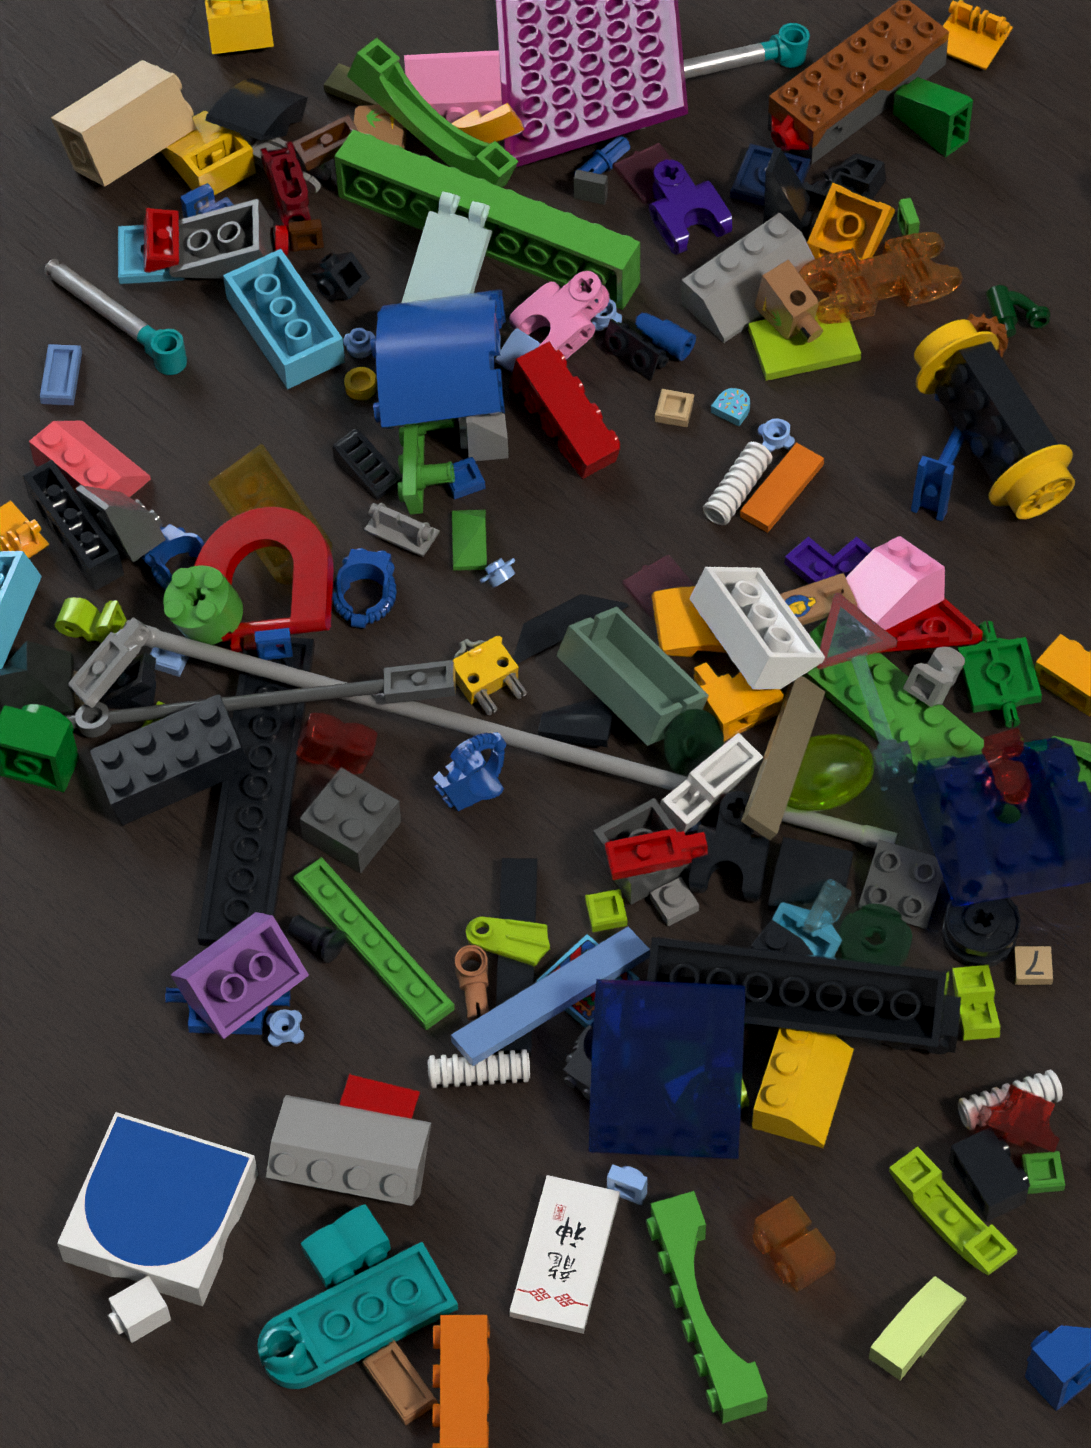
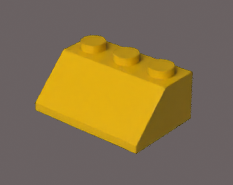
(802, 1085)

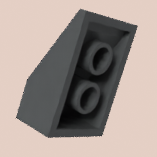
(223, 240)

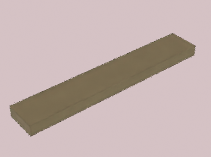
(783, 757)

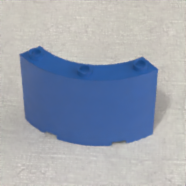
(438, 359)

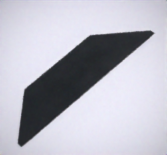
(552, 625)

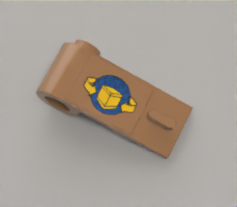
(815, 599)

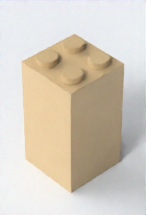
(124, 122)

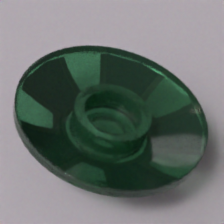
(703, 735)

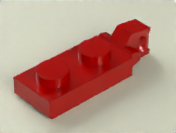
(653, 852)

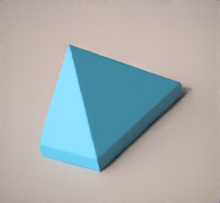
(821, 942)

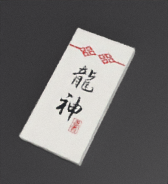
(564, 1254)

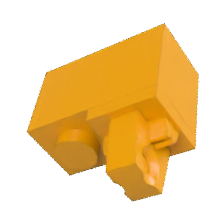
(1067, 672)
(735, 702)

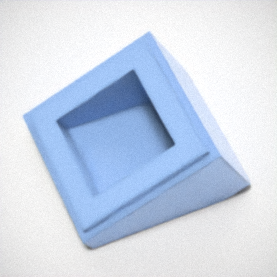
(515, 346)

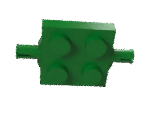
(999, 674)

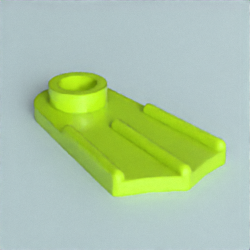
(510, 938)

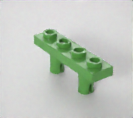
(411, 464)

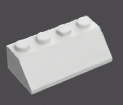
(755, 626)

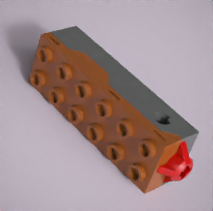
(856, 80)

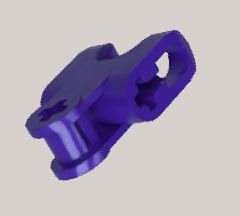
(685, 204)

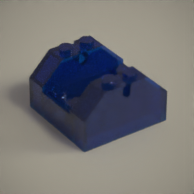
(1002, 860)

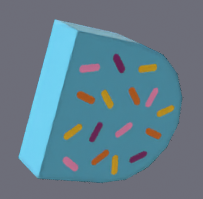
(732, 405)

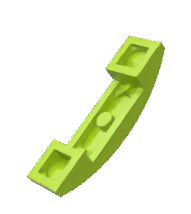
(949, 1215)

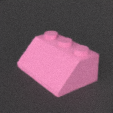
(457, 81)

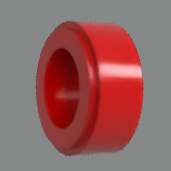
(281, 238)

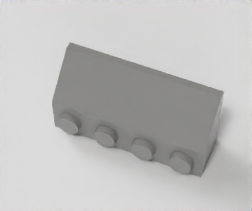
(727, 286)
(349, 1150)

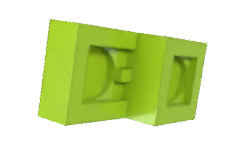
(977, 1008)

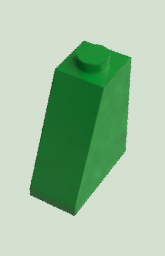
(935, 114)

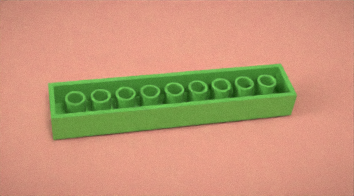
(523, 230)

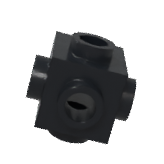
(340, 276)

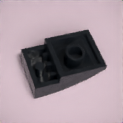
(258, 109)

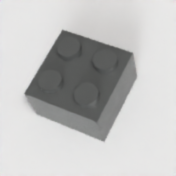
(350, 820)
(639, 821)

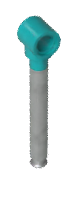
(785, 48)
(163, 345)

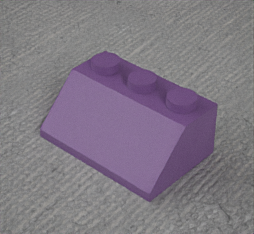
(240, 974)

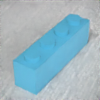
(17, 588)

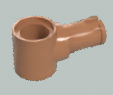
(475, 982)

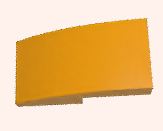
(491, 127)

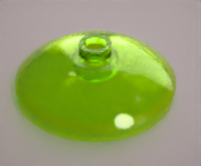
(831, 773)

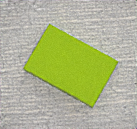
(794, 356)

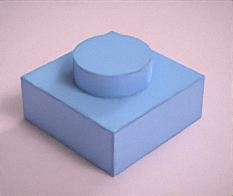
(629, 1182)

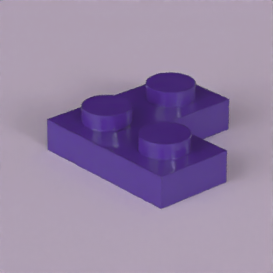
(815, 563)

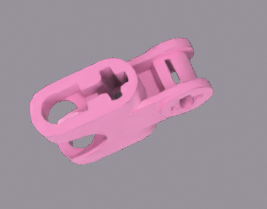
(564, 311)

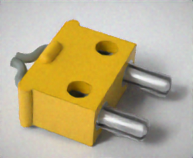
(486, 671)

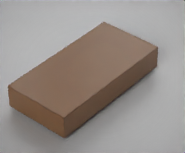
(399, 1382)

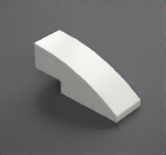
(710, 783)

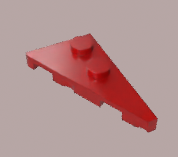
(935, 627)

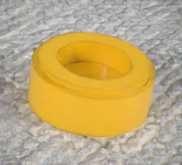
(360, 383)

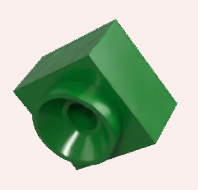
(37, 746)

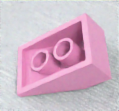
(896, 582)

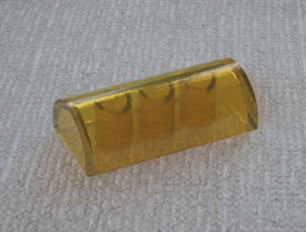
(259, 483)

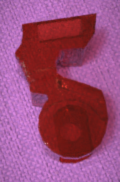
(1010, 775)

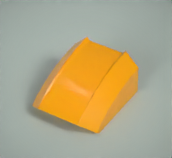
(849, 223)

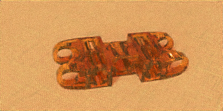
(894, 273)

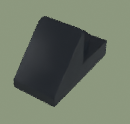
(134, 686)

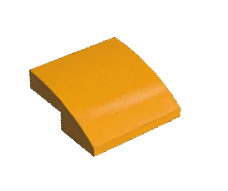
(680, 626)

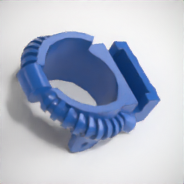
(176, 542)
(365, 565)
(464, 786)

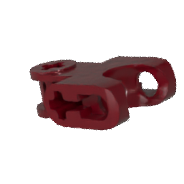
(286, 183)

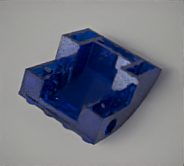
(666, 1068)

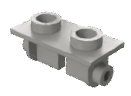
(400, 529)

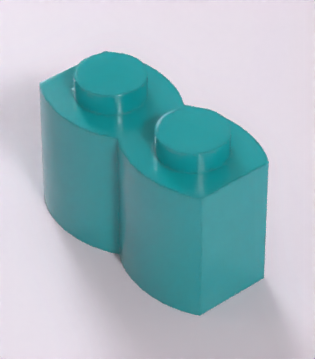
(346, 1246)

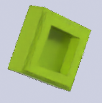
(606, 910)

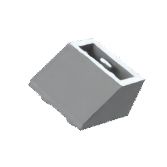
(484, 436)

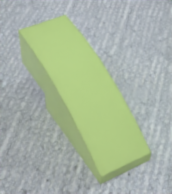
(916, 1327)

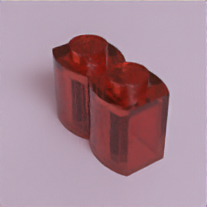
(339, 744)

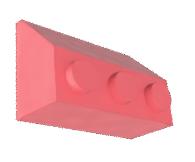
(86, 458)

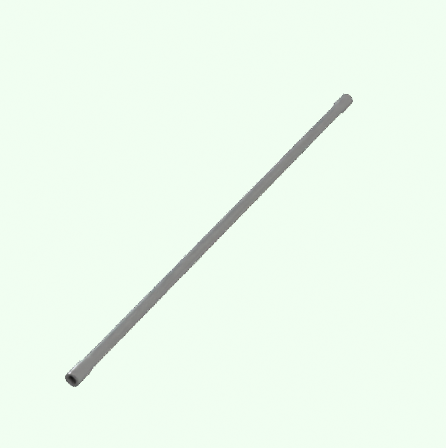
(863, 834)

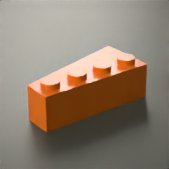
(462, 1381)

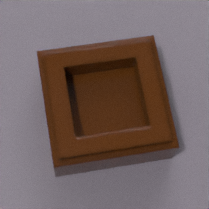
(306, 235)

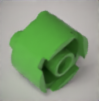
(202, 604)

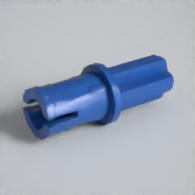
(607, 156)

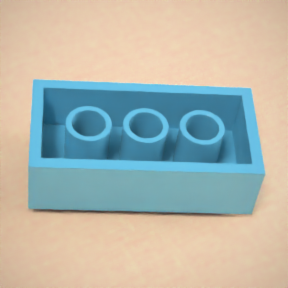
(284, 318)

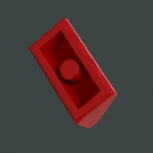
(161, 239)

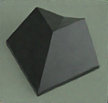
(38, 677)

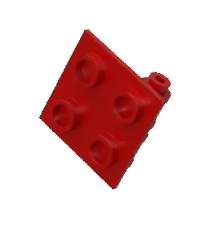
(379, 1097)

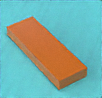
(782, 487)

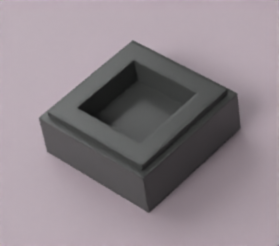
(590, 187)

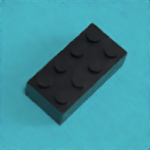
(170, 759)

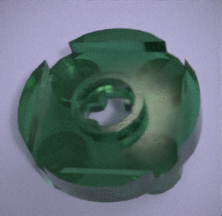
(880, 920)

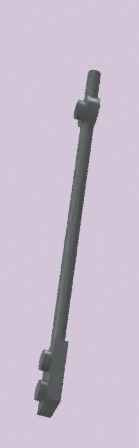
(398, 685)

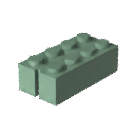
(629, 673)

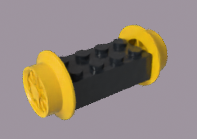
(995, 418)

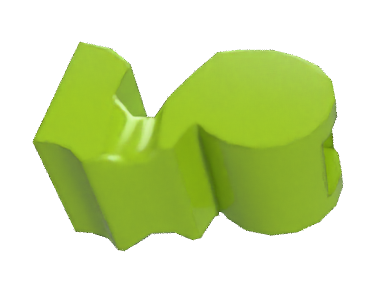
(82, 618)

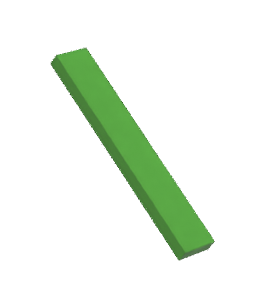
(374, 943)

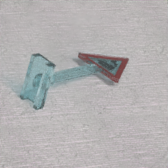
(851, 637)

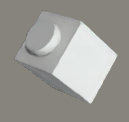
(138, 1310)

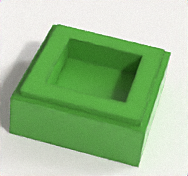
(907, 217)
(1043, 1172)

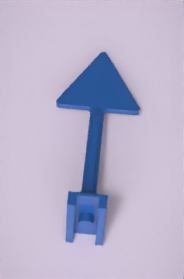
(936, 477)

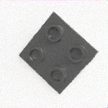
(904, 882)

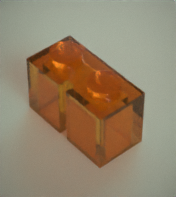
(798, 1254)

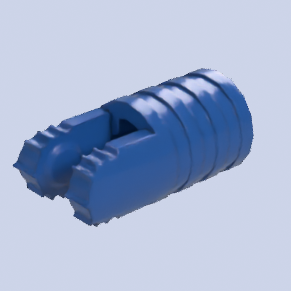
(666, 335)

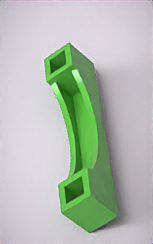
(383, 79)
(733, 1383)

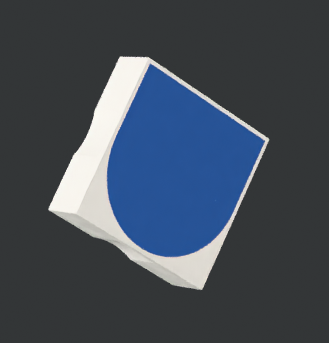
(158, 1208)

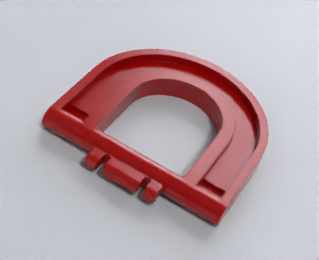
(311, 573)

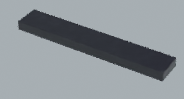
(518, 903)

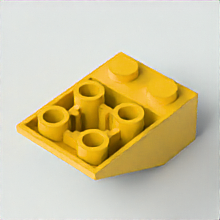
(238, 25)
(211, 156)

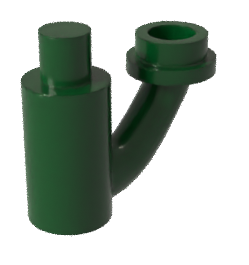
(1001, 305)

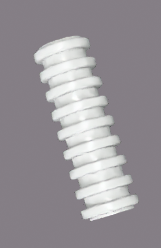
(737, 483)
(493, 1068)
(1042, 1085)

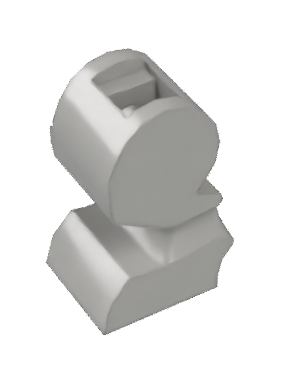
(933, 680)

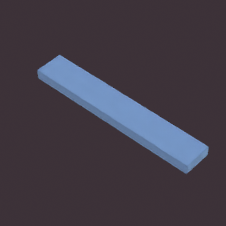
(549, 996)

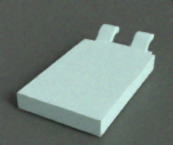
(449, 252)

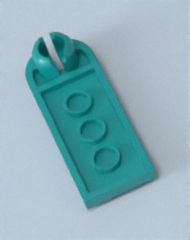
(354, 1319)

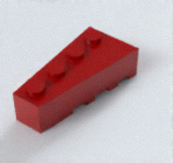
(564, 409)

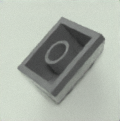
(123, 520)

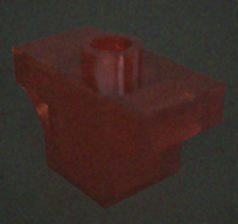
(1022, 1118)

